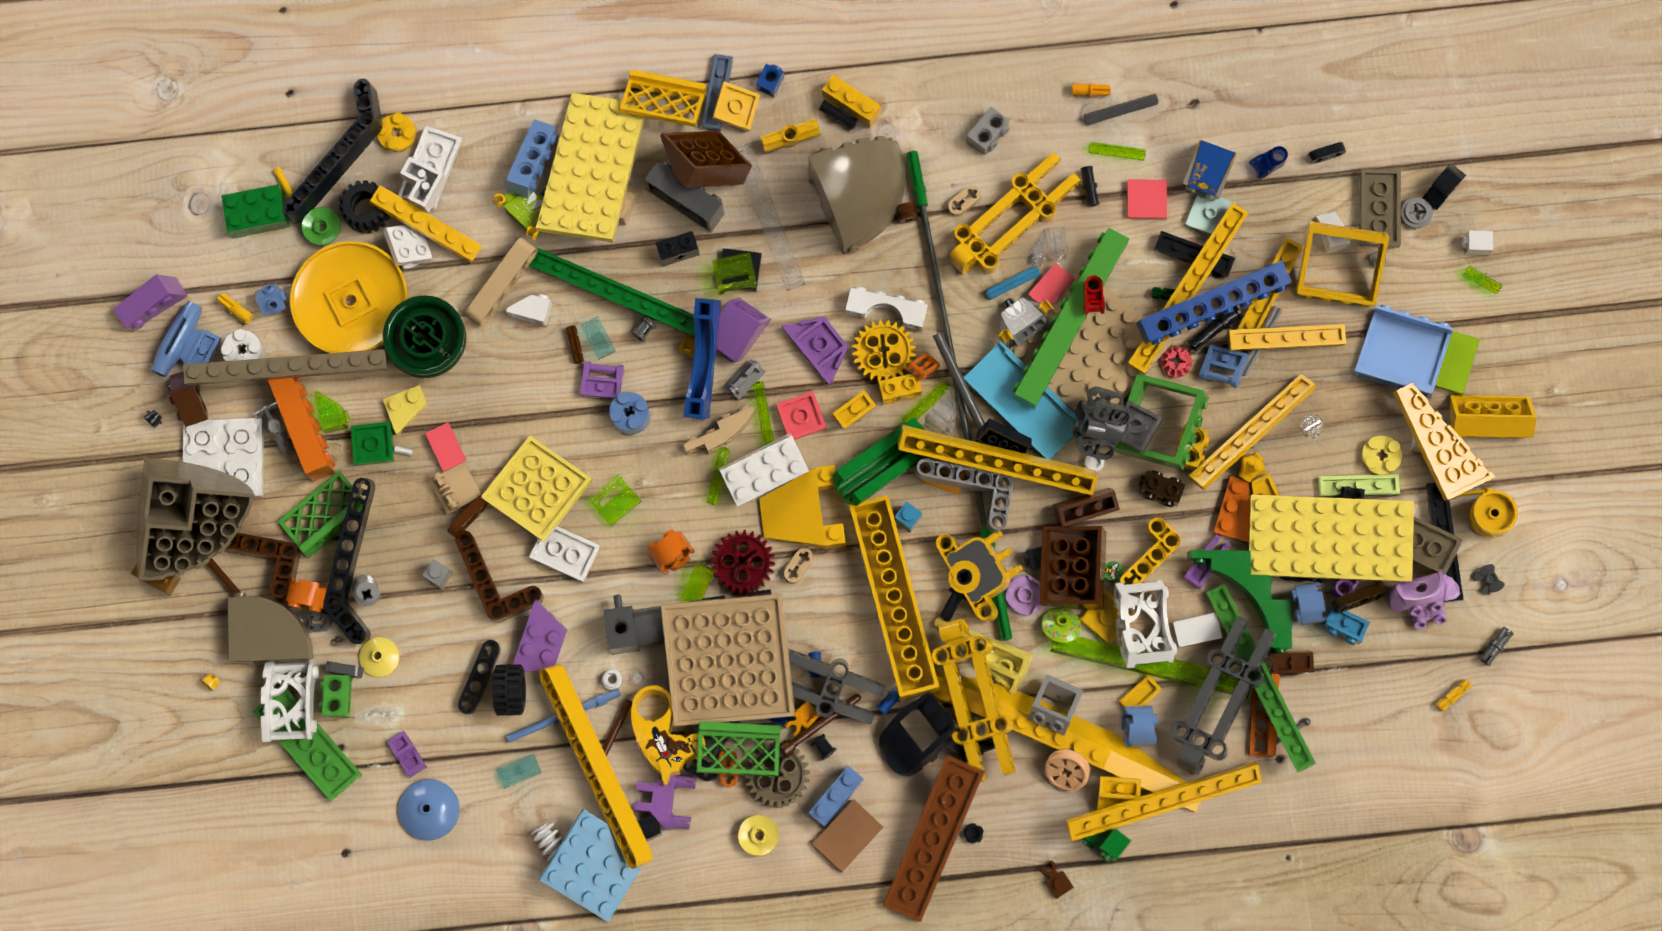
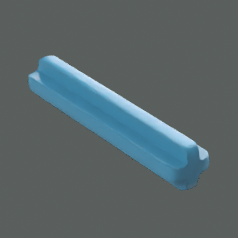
(1012, 282)

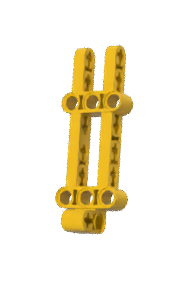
(964, 258)
(956, 635)

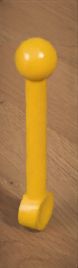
(1473, 492)

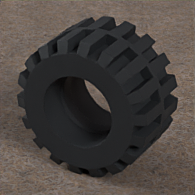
(352, 198)
(509, 690)

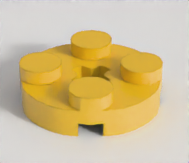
(406, 137)

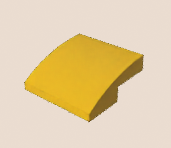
(1117, 790)

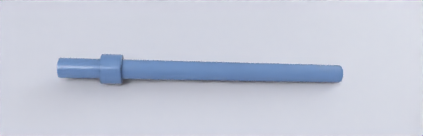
(601, 699)

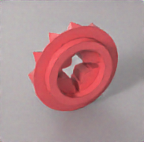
(1182, 368)

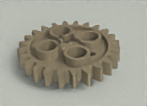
(795, 778)

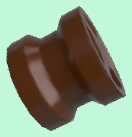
(906, 212)

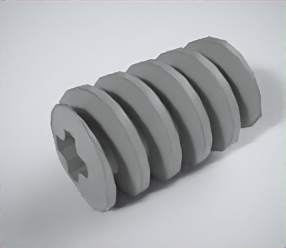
(364, 583)

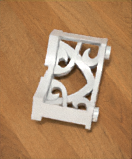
(1129, 648)
(275, 674)

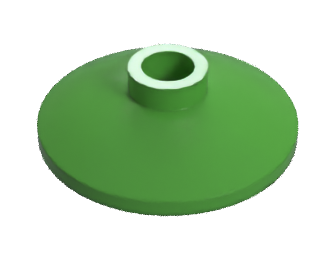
(317, 218)

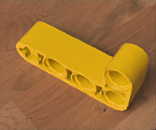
(1160, 546)

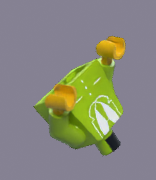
(522, 209)

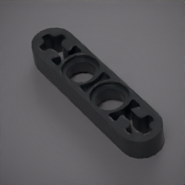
(483, 678)

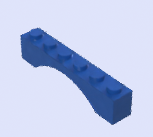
(701, 383)

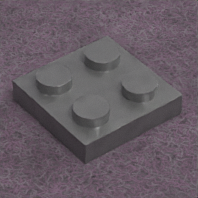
(1140, 427)

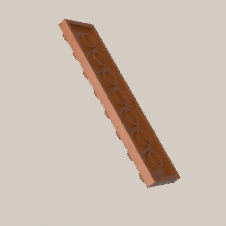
(934, 838)

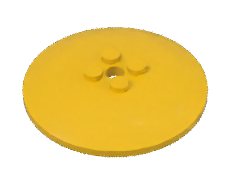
(326, 283)

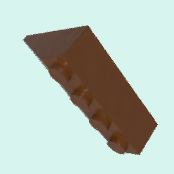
(705, 159)
(1073, 567)

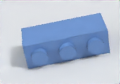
(836, 796)

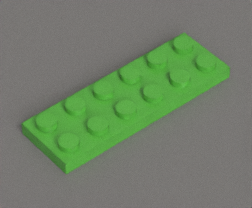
(317, 756)

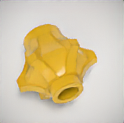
(1251, 466)

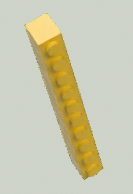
(997, 460)

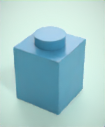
(908, 516)

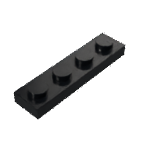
(1188, 251)

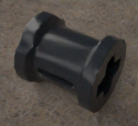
(823, 747)

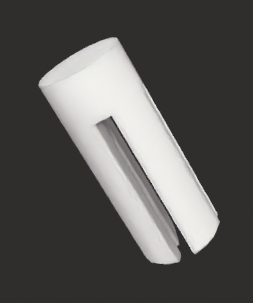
(402, 450)

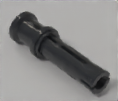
(1222, 322)

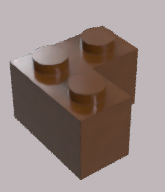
(187, 399)

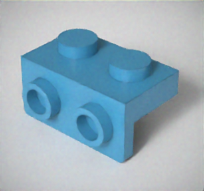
(1346, 625)

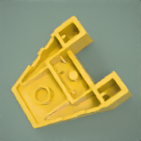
(795, 514)

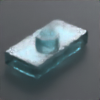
(598, 338)

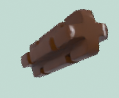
(574, 343)

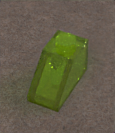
(331, 414)

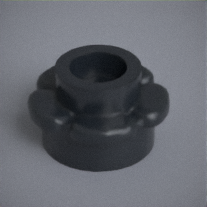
(153, 418)
(973, 828)

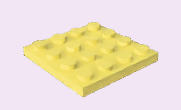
(536, 488)

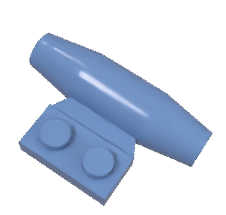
(185, 342)

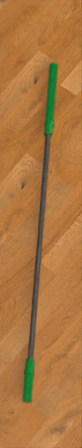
(919, 192)

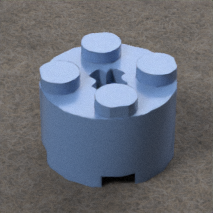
(625, 403)
(1309, 603)
(1139, 725)

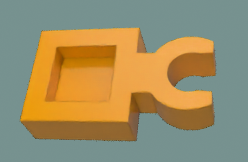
(805, 715)

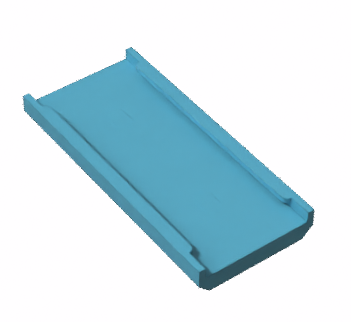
(994, 382)

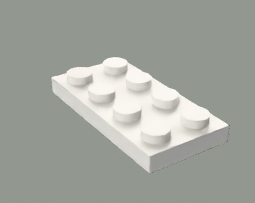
(437, 151)

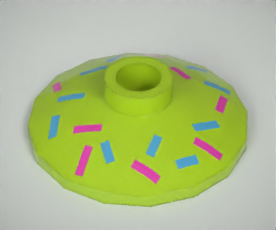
(1061, 632)

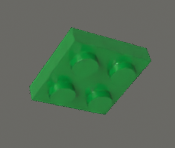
(372, 443)

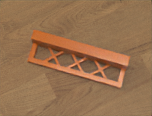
(1271, 733)

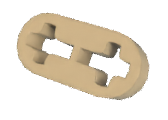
(961, 197)
(795, 563)

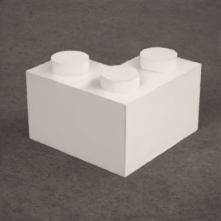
(426, 181)

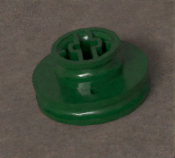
(424, 315)

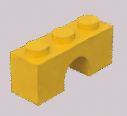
(860, 105)

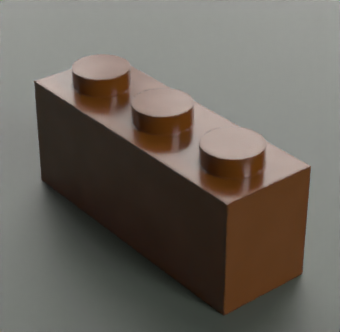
(1086, 507)

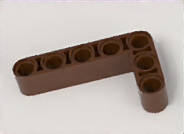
(277, 555)
(488, 584)

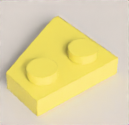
(404, 407)

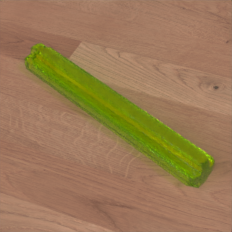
(763, 412)

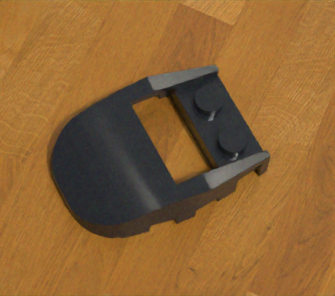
(902, 751)

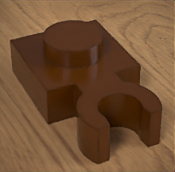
(1058, 882)

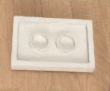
(566, 553)

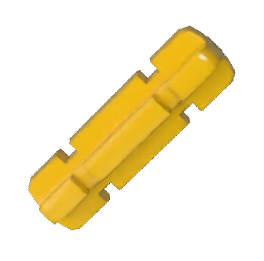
(1453, 695)

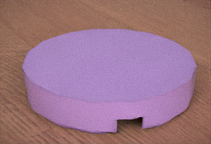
(1023, 595)

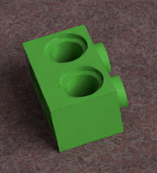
(342, 696)

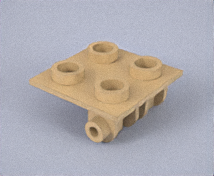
(455, 488)

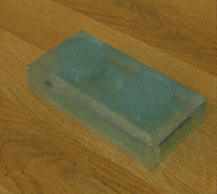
(519, 771)

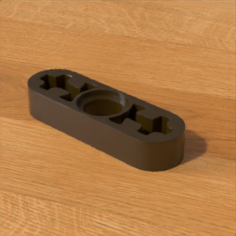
(1358, 598)

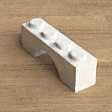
(862, 303)

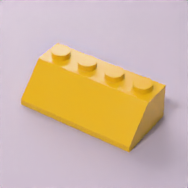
(1492, 416)

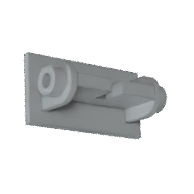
(745, 378)

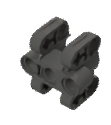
(1099, 422)

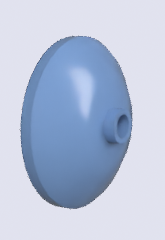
(442, 812)

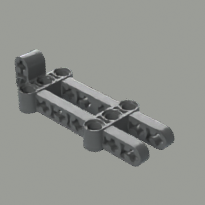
(847, 677)
(1192, 755)

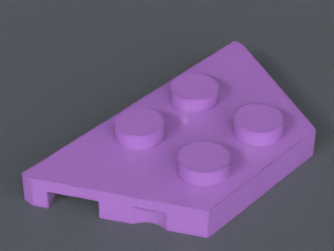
(819, 345)
(540, 640)

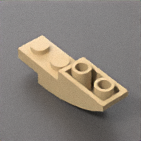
(729, 428)

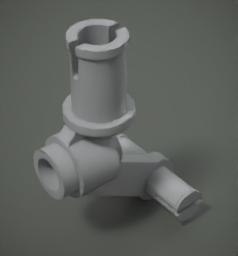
(274, 426)

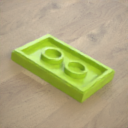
(1457, 363)

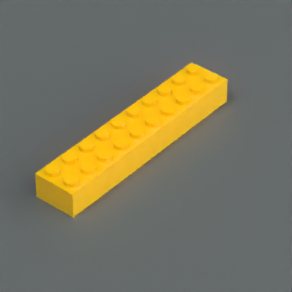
(894, 598)

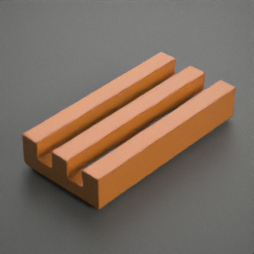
(919, 370)

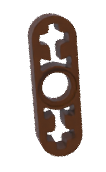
(467, 517)

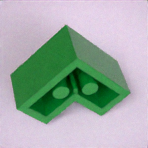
(1108, 843)

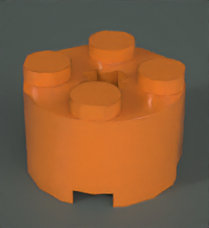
(670, 551)
(306, 594)

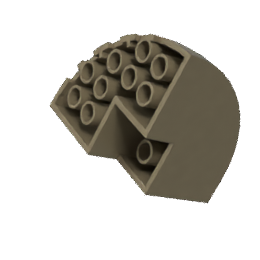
(859, 188)
(186, 516)

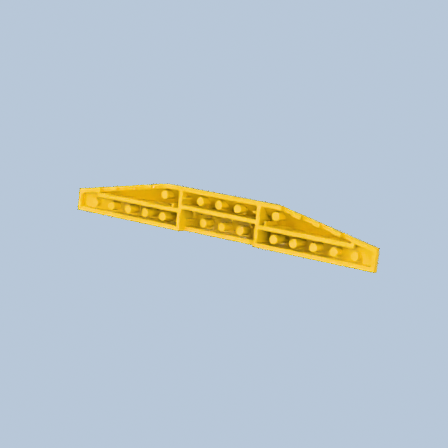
(1099, 746)

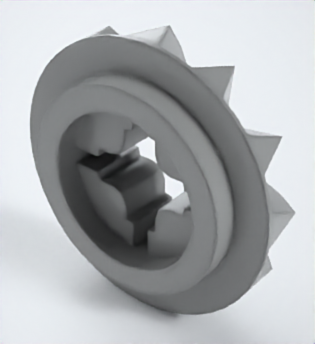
(1421, 206)

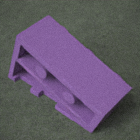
(149, 301)

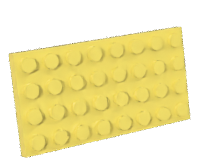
(590, 169)
(1331, 538)

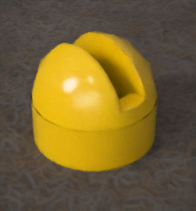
(209, 682)

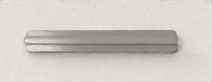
(1269, 322)

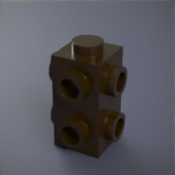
(1161, 488)

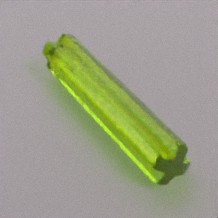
(1117, 151)
(927, 402)
(717, 478)

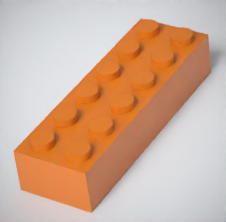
(303, 427)

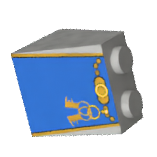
(1209, 170)

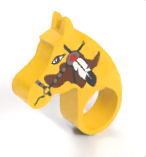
(662, 750)

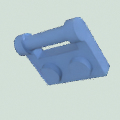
(1225, 360)

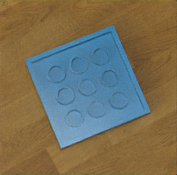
(590, 867)

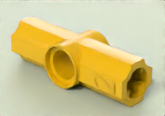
(802, 131)

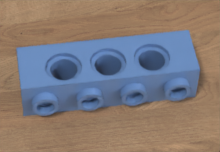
(531, 149)

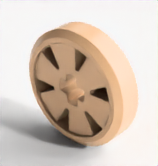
(1062, 777)

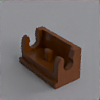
(1292, 662)

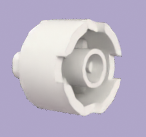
(241, 340)

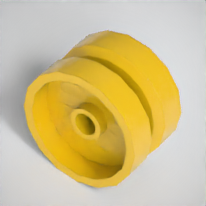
(1493, 526)

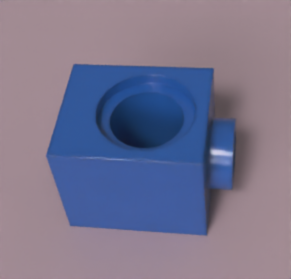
(767, 87)

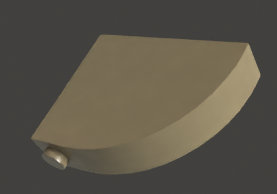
(265, 631)

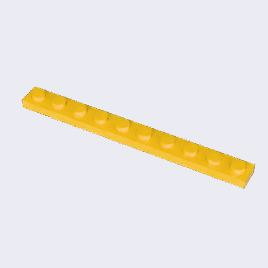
(1194, 279)
(1163, 801)

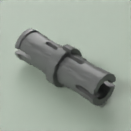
(1496, 646)

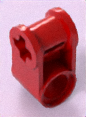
(1093, 299)

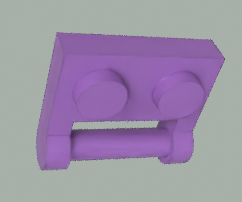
(601, 386)

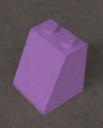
(739, 329)

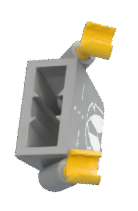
(1022, 319)

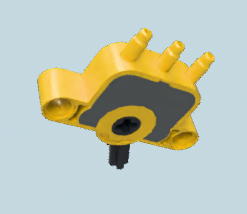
(984, 568)

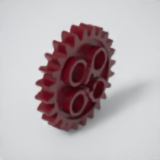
(730, 549)

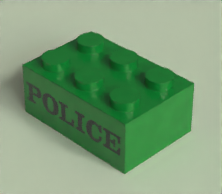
(254, 211)

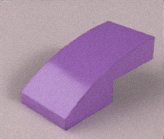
(407, 754)

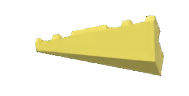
(1005, 662)

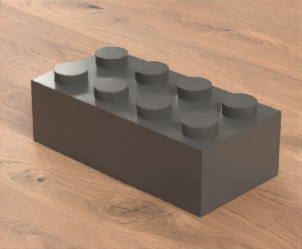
(691, 202)

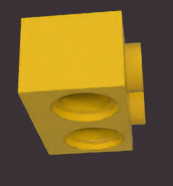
(900, 388)
(1197, 449)

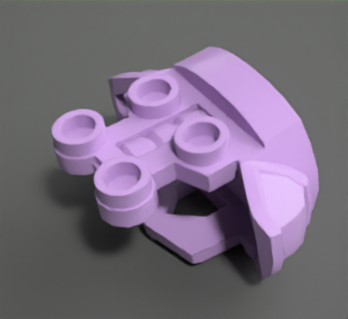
(1424, 602)

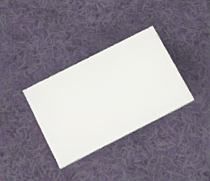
(1197, 630)

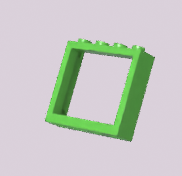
(1194, 421)

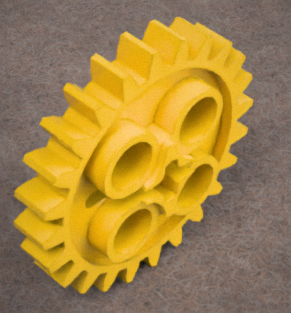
(901, 349)

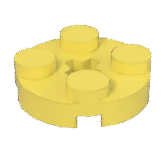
(1389, 447)

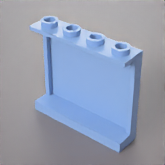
(1403, 350)

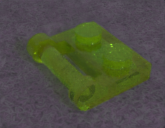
(734, 267)
(619, 505)

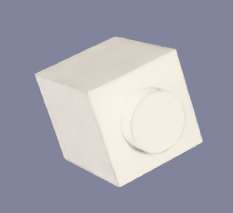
(1478, 243)

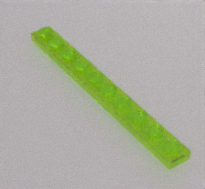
(1111, 655)

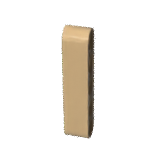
(501, 282)

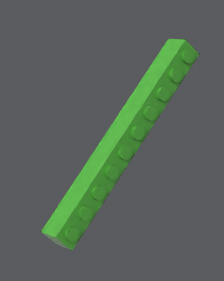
(1068, 321)

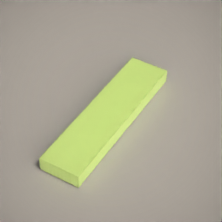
(1373, 484)

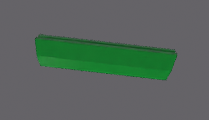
(875, 468)

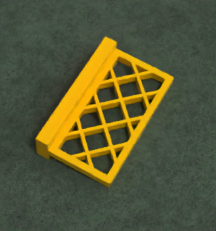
(667, 87)

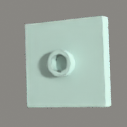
(1207, 213)

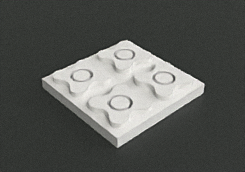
(228, 446)

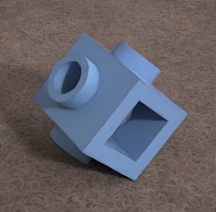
(271, 299)

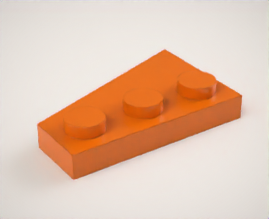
(1234, 512)

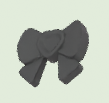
(1488, 572)

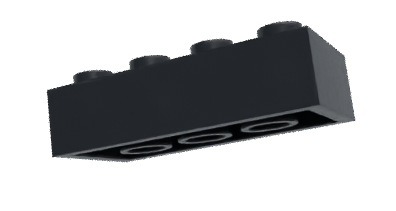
(1001, 436)

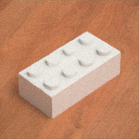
(763, 469)

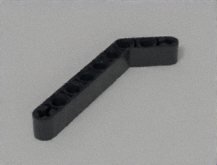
(340, 156)
(352, 557)

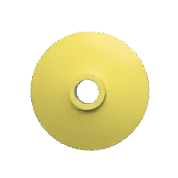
(388, 661)
(756, 824)

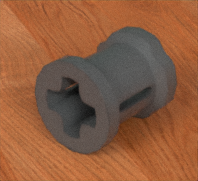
(643, 329)

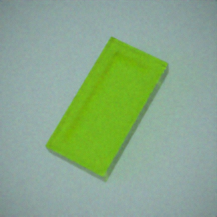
(698, 582)

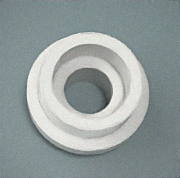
(611, 686)

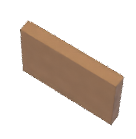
(847, 835)

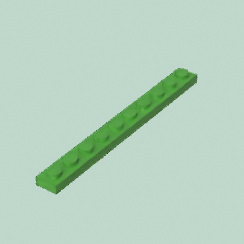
(1268, 691)

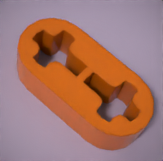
(723, 762)

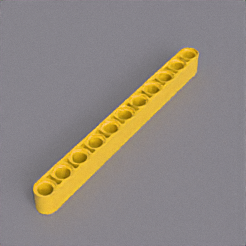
(596, 766)

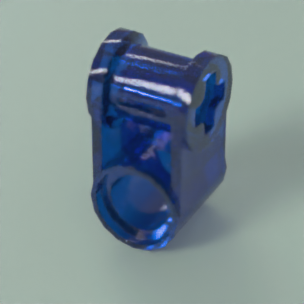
(1266, 164)

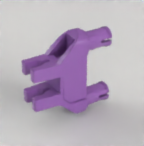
(663, 799)

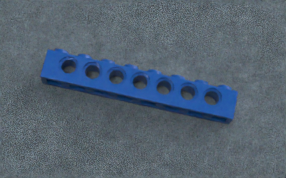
(1275, 273)

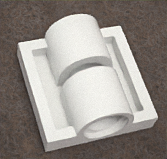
(407, 246)

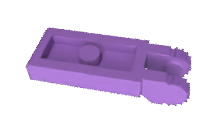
(1198, 573)

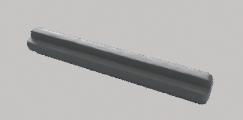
(1120, 109)

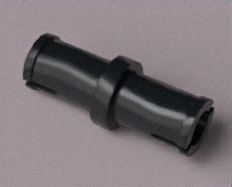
(838, 114)
(1089, 186)

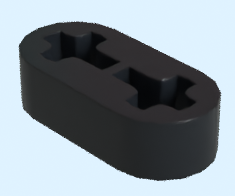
(1327, 152)
(693, 770)

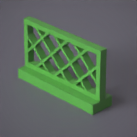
(330, 528)
(734, 731)

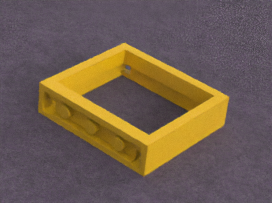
(1344, 232)

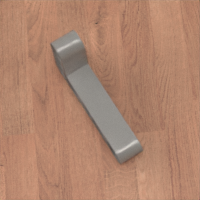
(972, 483)

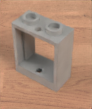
(1058, 691)

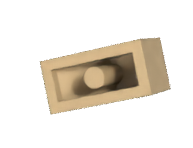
(628, 205)

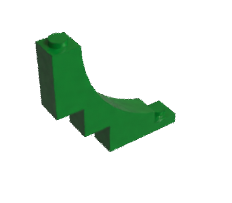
(1236, 568)

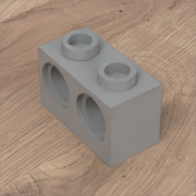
(984, 128)

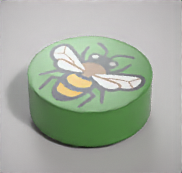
(1113, 571)

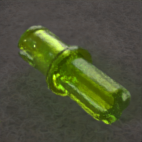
(1482, 280)

